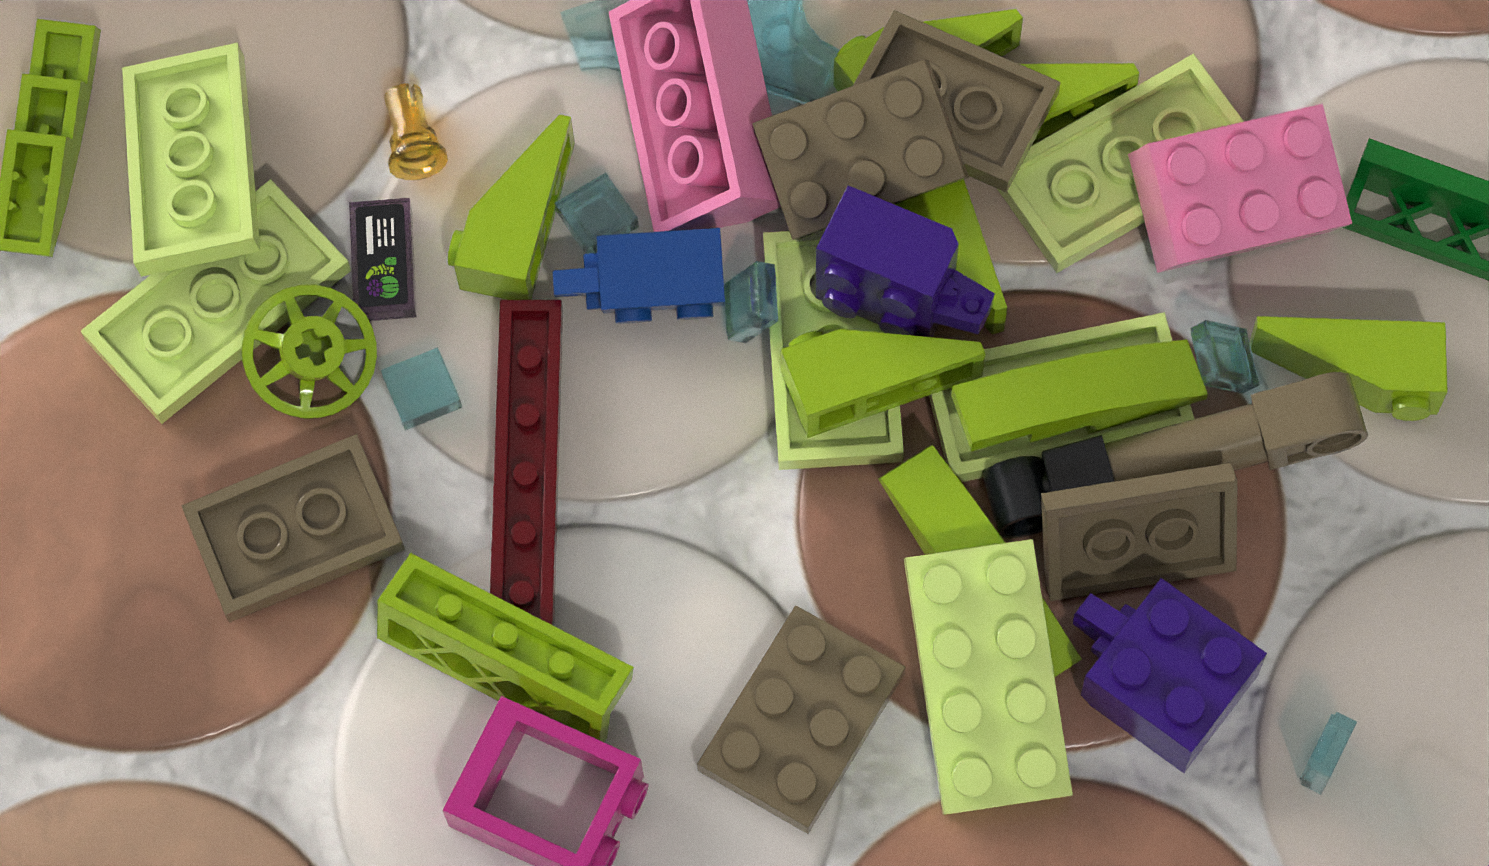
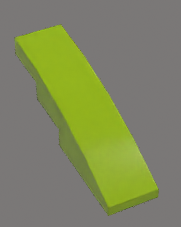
(46, 136)
(1078, 392)
(949, 519)

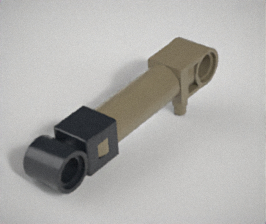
(1278, 428)

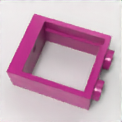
(488, 763)

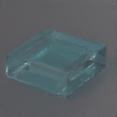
(596, 211)
(751, 302)
(1224, 356)
(421, 388)
(1327, 752)

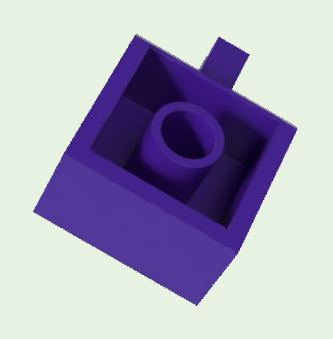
(895, 270)
(1166, 670)

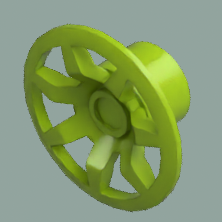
(309, 351)

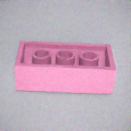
(691, 105)

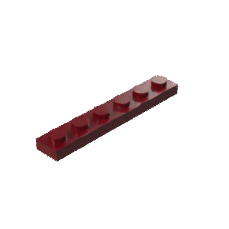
(527, 455)

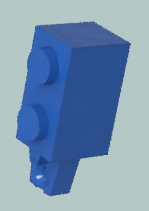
(649, 273)

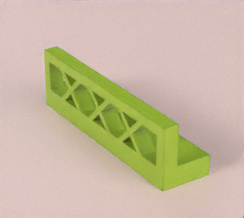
(499, 647)

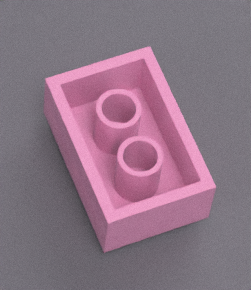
(1239, 188)

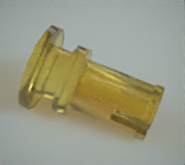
(414, 143)

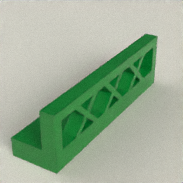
(1429, 189)

